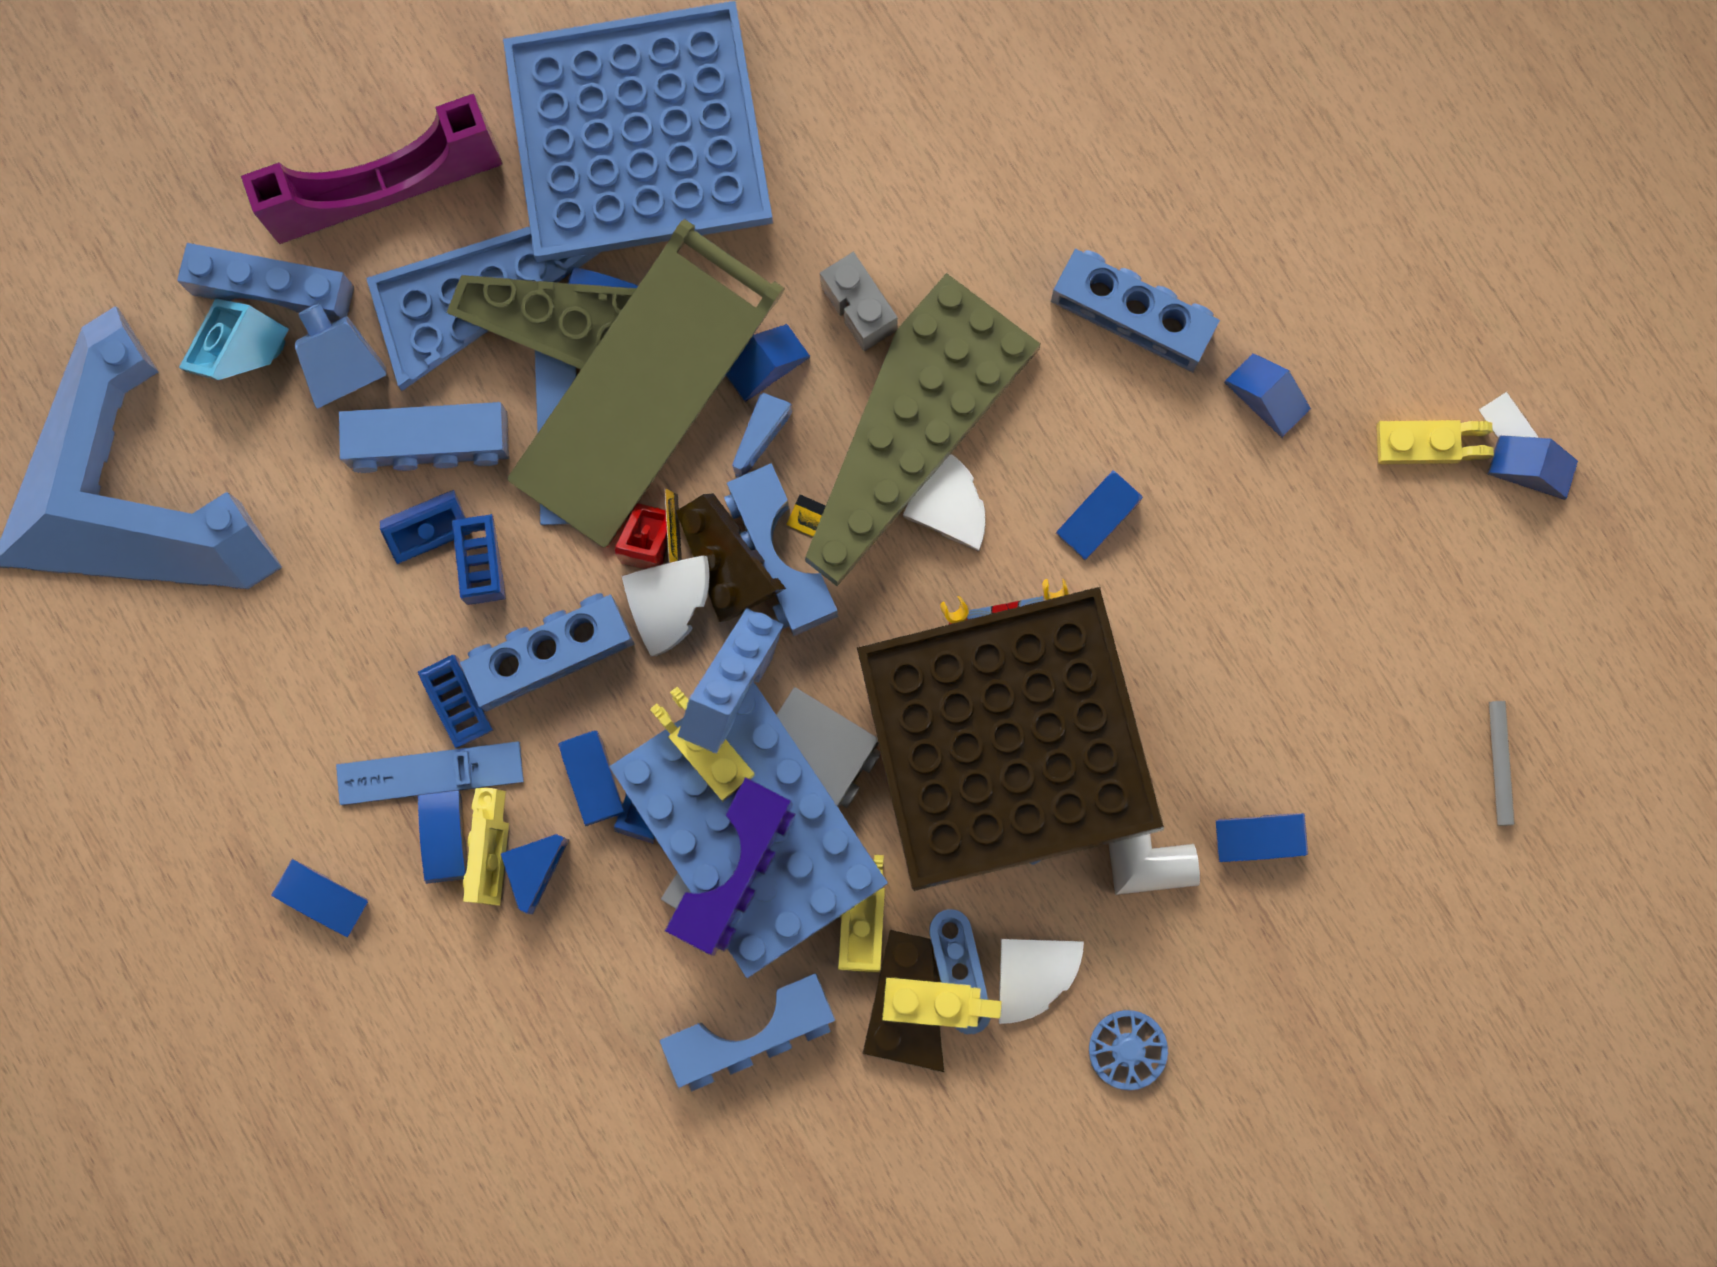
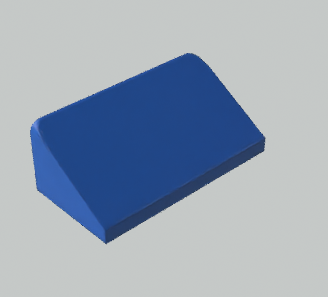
(422, 526)

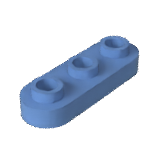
(958, 950)

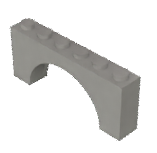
(830, 745)

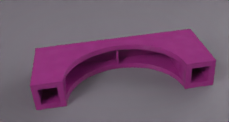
(305, 202)

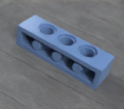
(1144, 329)
(570, 656)

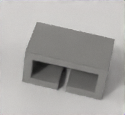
(868, 312)

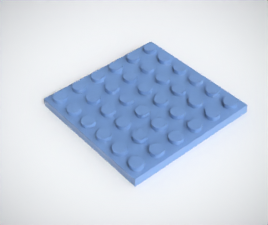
(636, 131)

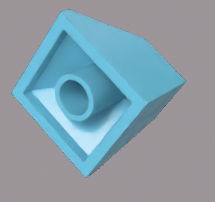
(233, 341)

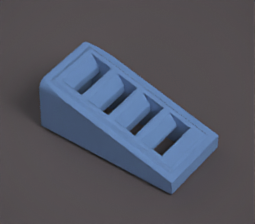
(765, 423)

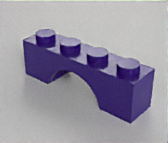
(707, 916)

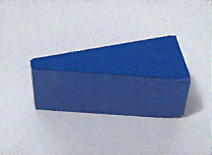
(1099, 515)
(591, 777)

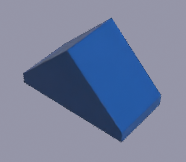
(766, 360)
(1269, 393)
(1534, 464)
(532, 868)

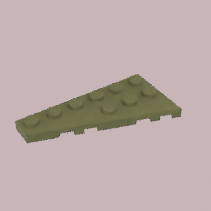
(542, 315)

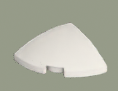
(950, 505)
(666, 599)
(1035, 975)

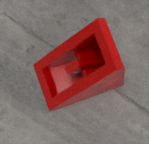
(643, 538)

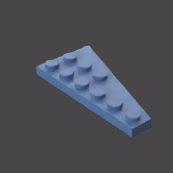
(415, 298)

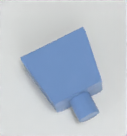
(335, 357)

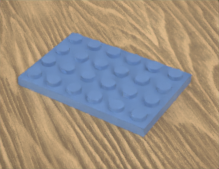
(816, 866)

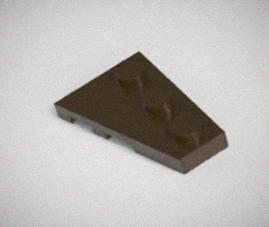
(735, 570)
(904, 1042)

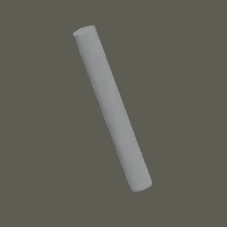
(1501, 763)

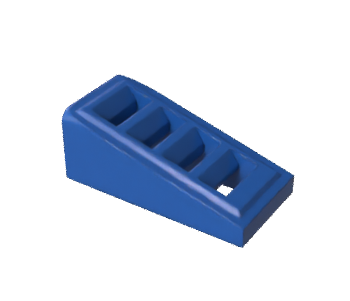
(482, 594)
(438, 669)

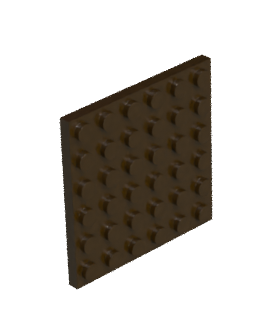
(1008, 739)

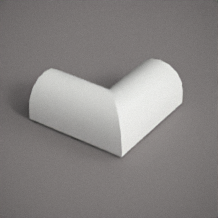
(1144, 868)

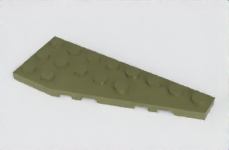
(930, 393)

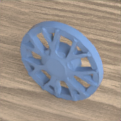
(1128, 1050)

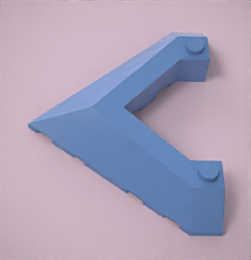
(68, 527)

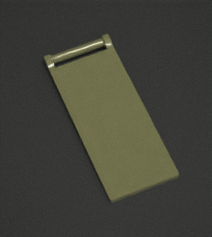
(642, 388)

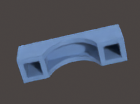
(237, 275)
(761, 504)
(728, 679)
(699, 1052)

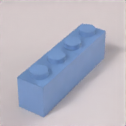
(424, 436)

